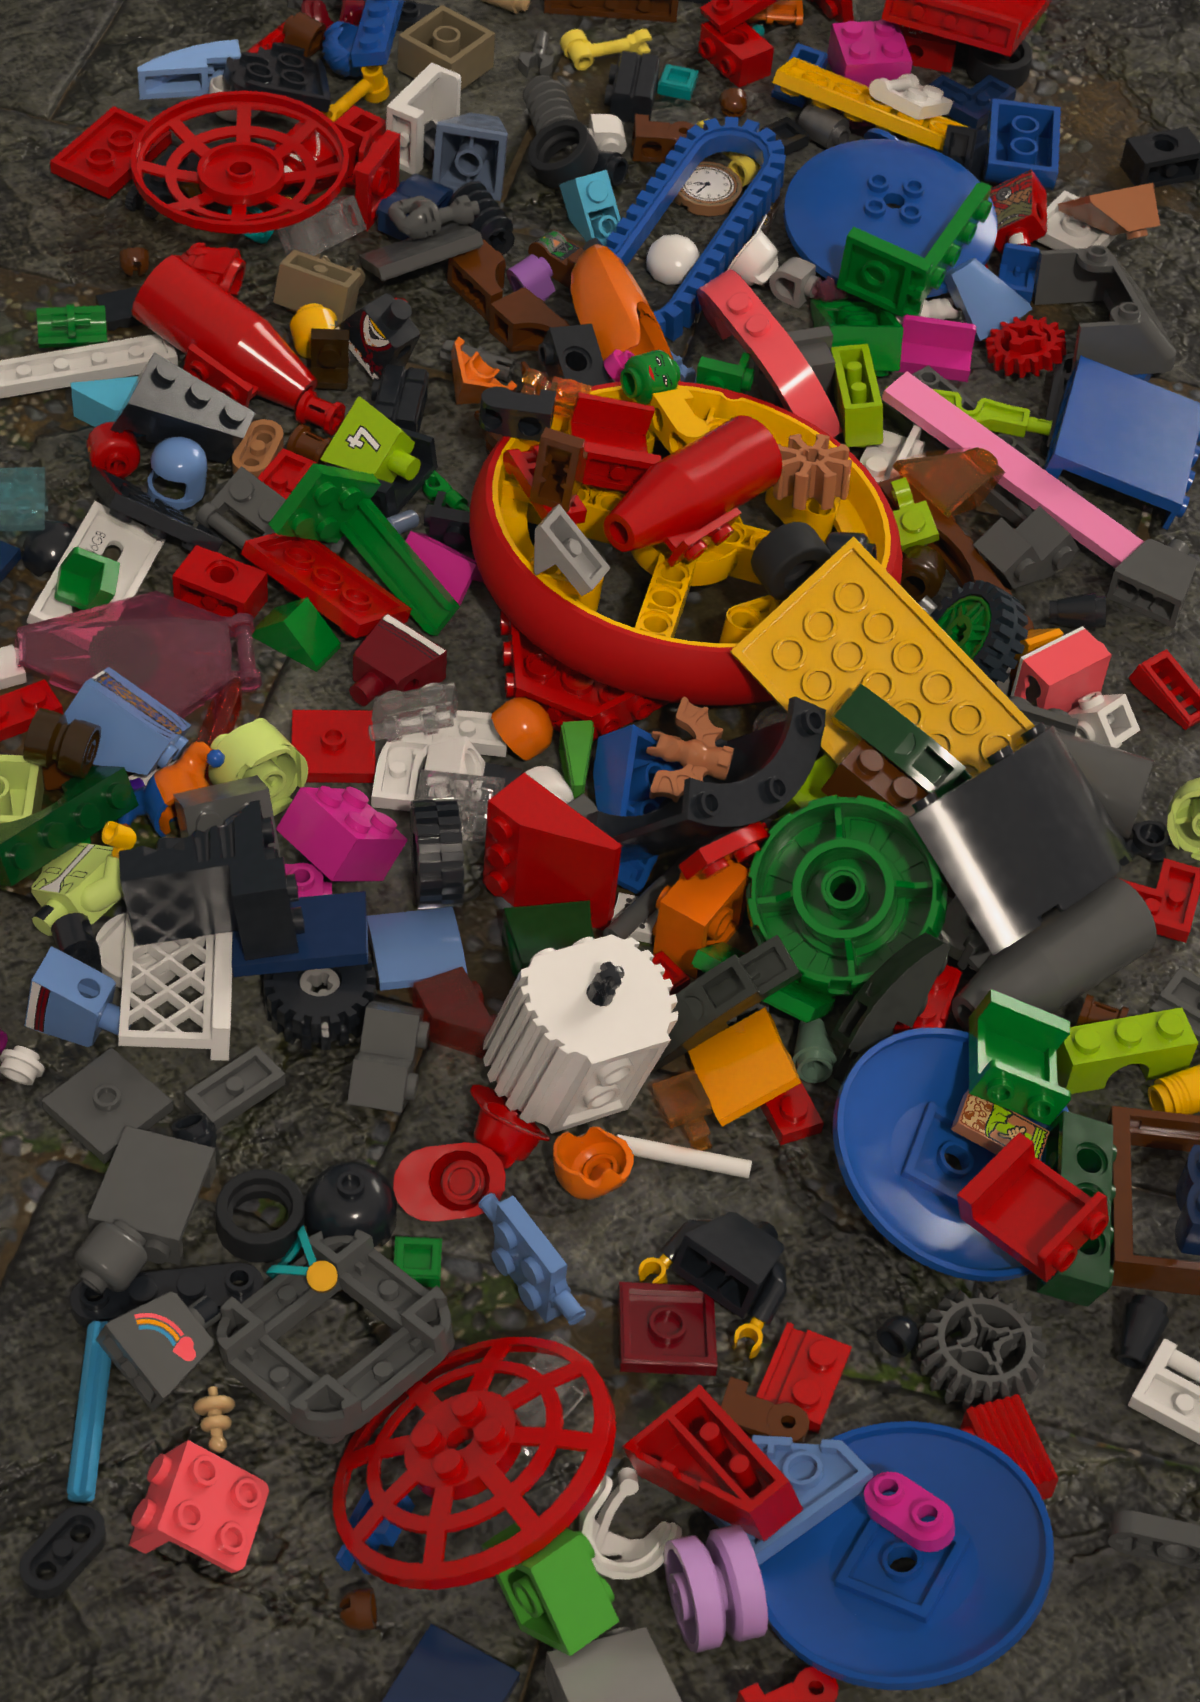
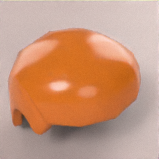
(523, 727)

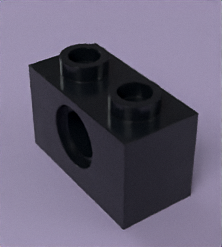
(1162, 158)
(573, 348)

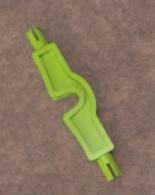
(1000, 416)

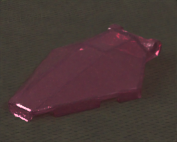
(150, 639)

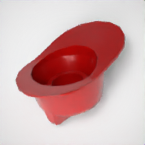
(503, 1129)
(448, 1181)

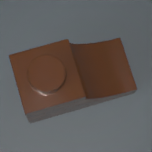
(478, 277)
(558, 469)

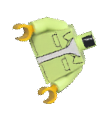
(82, 879)

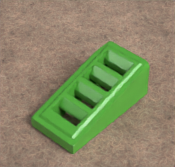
(575, 753)

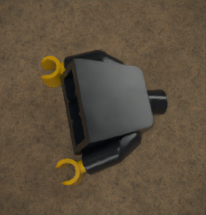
(730, 1264)

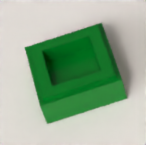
(419, 1259)

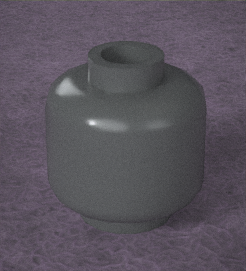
(111, 1257)

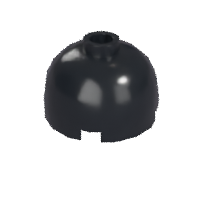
(350, 1199)

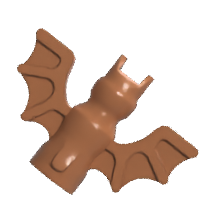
(697, 755)

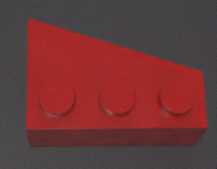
(714, 1465)

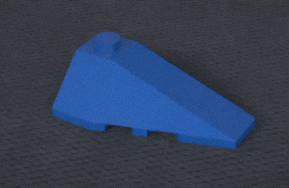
(623, 787)

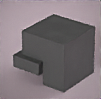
(816, 348)

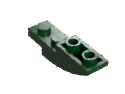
(900, 742)

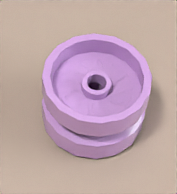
(715, 1588)

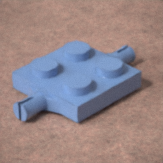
(530, 1260)

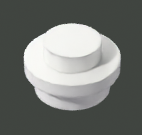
(21, 1065)

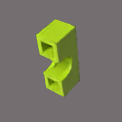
(1094, 1051)

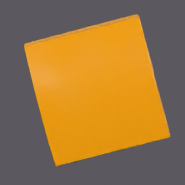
(744, 1066)

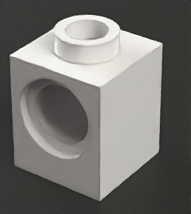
(455, 757)

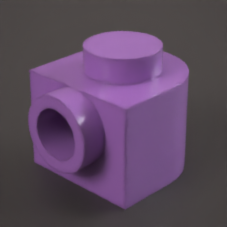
(534, 275)

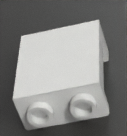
(428, 97)

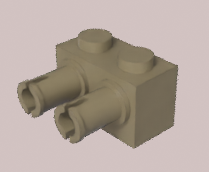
(311, 280)

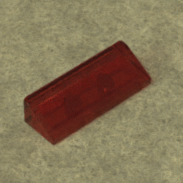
(221, 715)

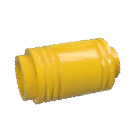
(1177, 1092)

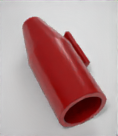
(220, 336)
(697, 491)

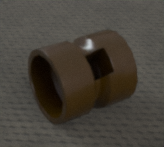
(54, 740)

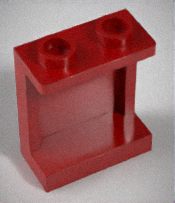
(1031, 1210)

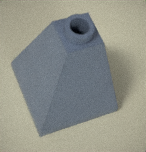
(471, 150)

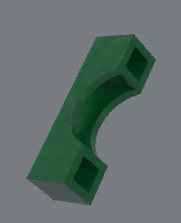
(76, 816)

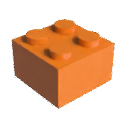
(699, 914)

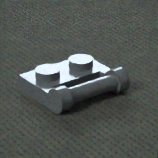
(249, 500)

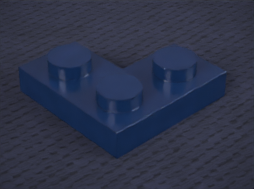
(974, 104)

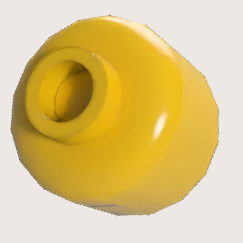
(309, 317)

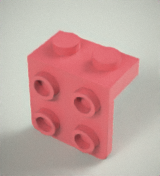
(200, 1507)

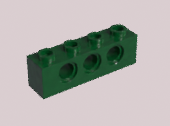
(1083, 1155)

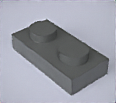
(235, 1087)

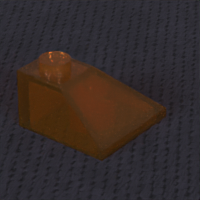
(952, 477)

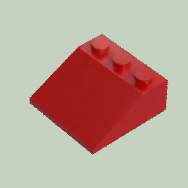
(548, 852)

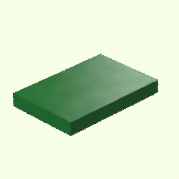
(791, 999)

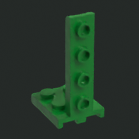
(900, 278)
(339, 503)

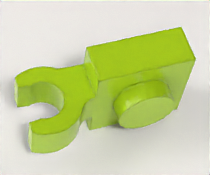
(913, 520)

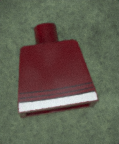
(395, 660)

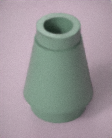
(813, 1052)

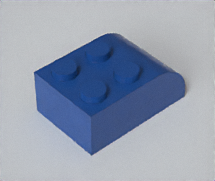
(1021, 140)

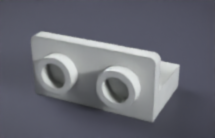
(881, 457)

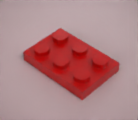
(102, 153)

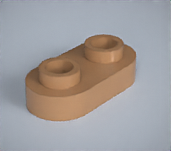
(259, 446)

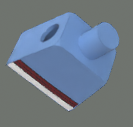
(71, 1000)

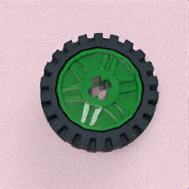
(985, 626)

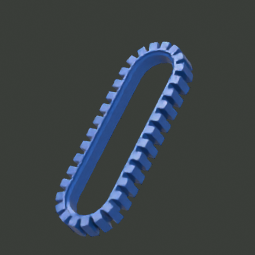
(735, 230)

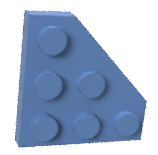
(822, 1479)

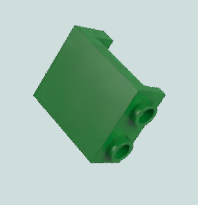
(1016, 1057)

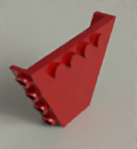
(565, 692)

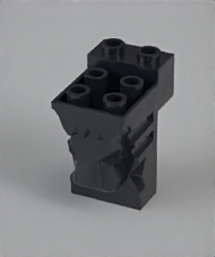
(215, 886)

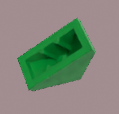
(298, 633)

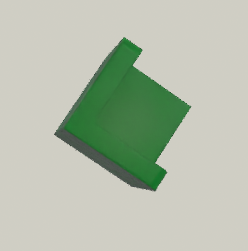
(86, 579)

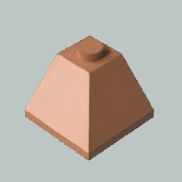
(1117, 211)

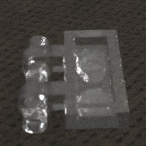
(413, 711)

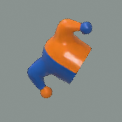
(185, 774)

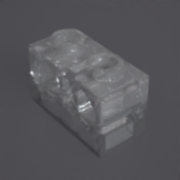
(325, 229)
(471, 795)

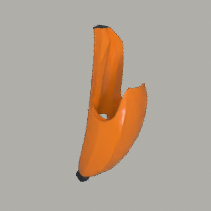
(613, 303)

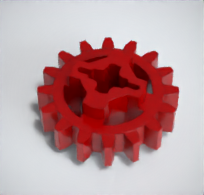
(1026, 346)

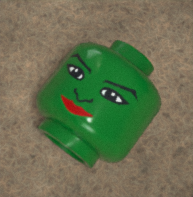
(649, 374)

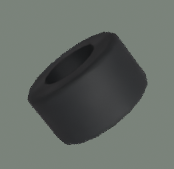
(788, 558)

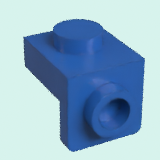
(1019, 268)

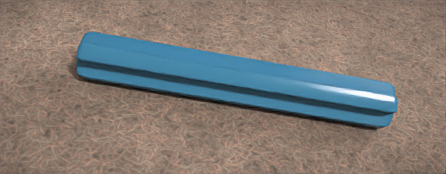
(89, 1418)

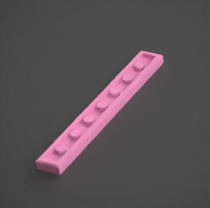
(1022, 476)

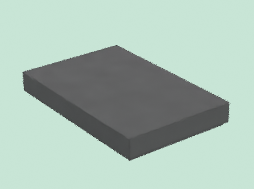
(418, 253)

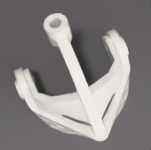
(637, 1555)

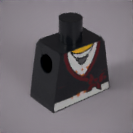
(381, 334)

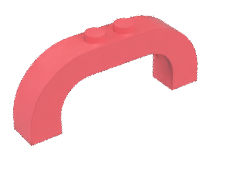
(737, 311)

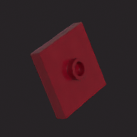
(666, 1329)

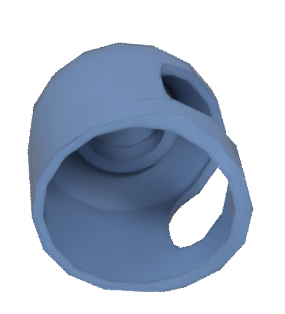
(183, 462)

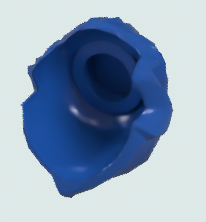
(338, 47)

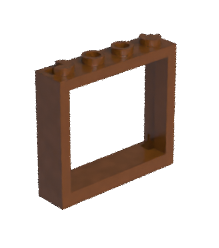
(1159, 1131)

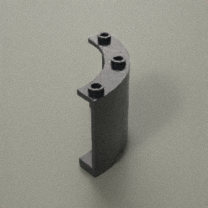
(761, 780)
(1021, 837)

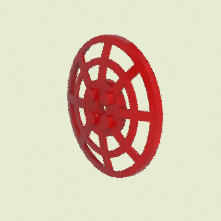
(220, 165)
(482, 1465)

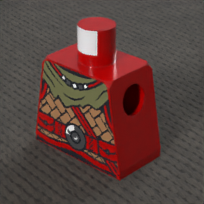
(1020, 210)

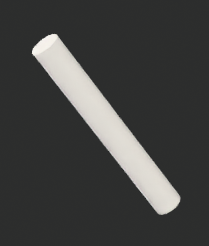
(688, 1157)

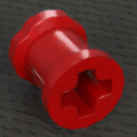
(320, 412)

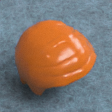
(591, 1163)

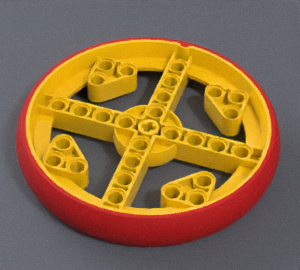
(649, 657)

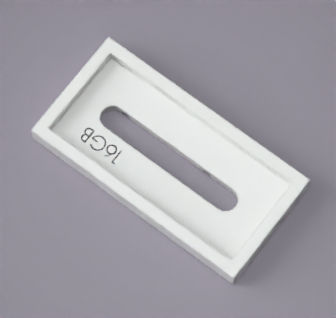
(95, 535)

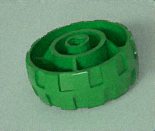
(834, 846)

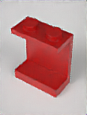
(613, 440)

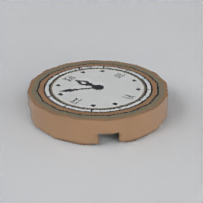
(710, 190)

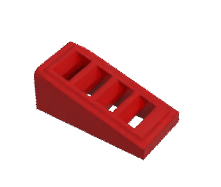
(1165, 666)

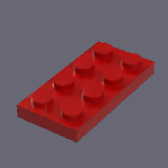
(328, 581)

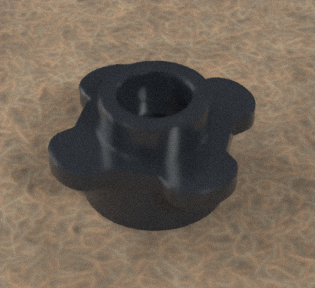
(1149, 840)

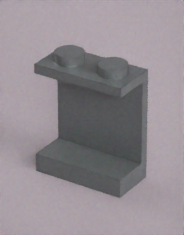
(154, 1189)

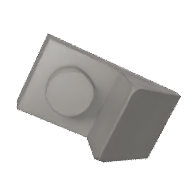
(564, 544)

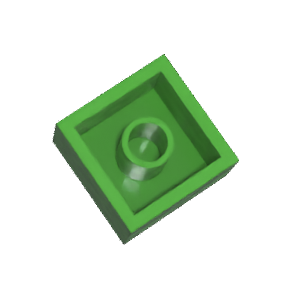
(558, 1592)

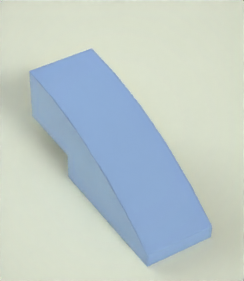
(185, 70)

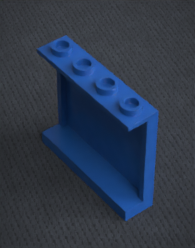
(1127, 436)

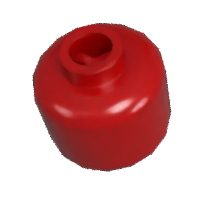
(113, 450)

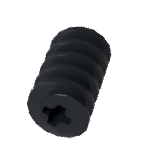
(492, 220)

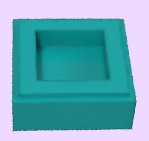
(677, 82)

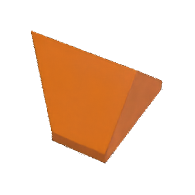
(472, 375)

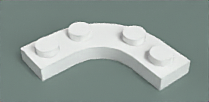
(402, 760)

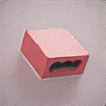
(1062, 671)

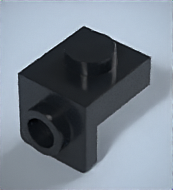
(448, 524)

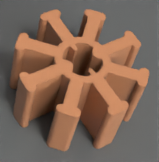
(813, 472)

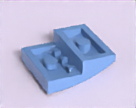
(414, 946)

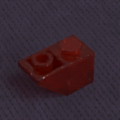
(454, 1011)

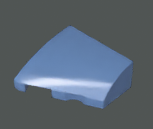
(983, 297)

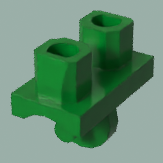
(71, 326)

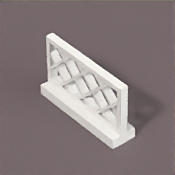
(215, 992)

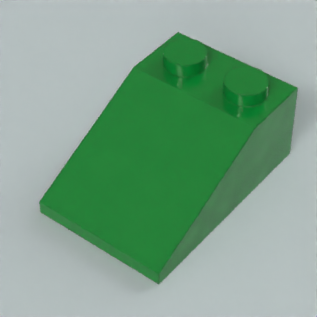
(862, 323)

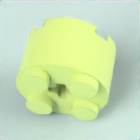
(264, 752)

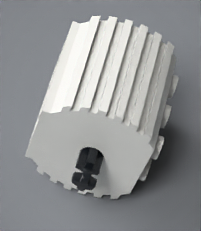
(580, 1032)

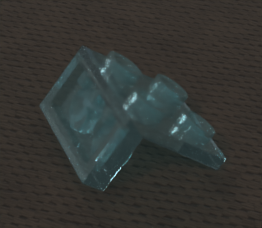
(23, 498)

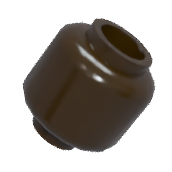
(922, 571)

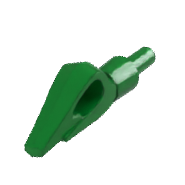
(453, 498)

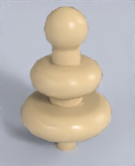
(214, 1407)

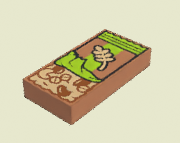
(994, 1125)

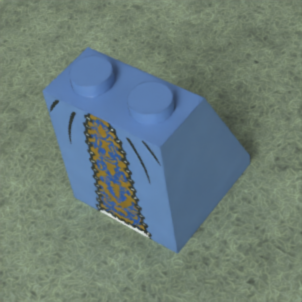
(133, 725)

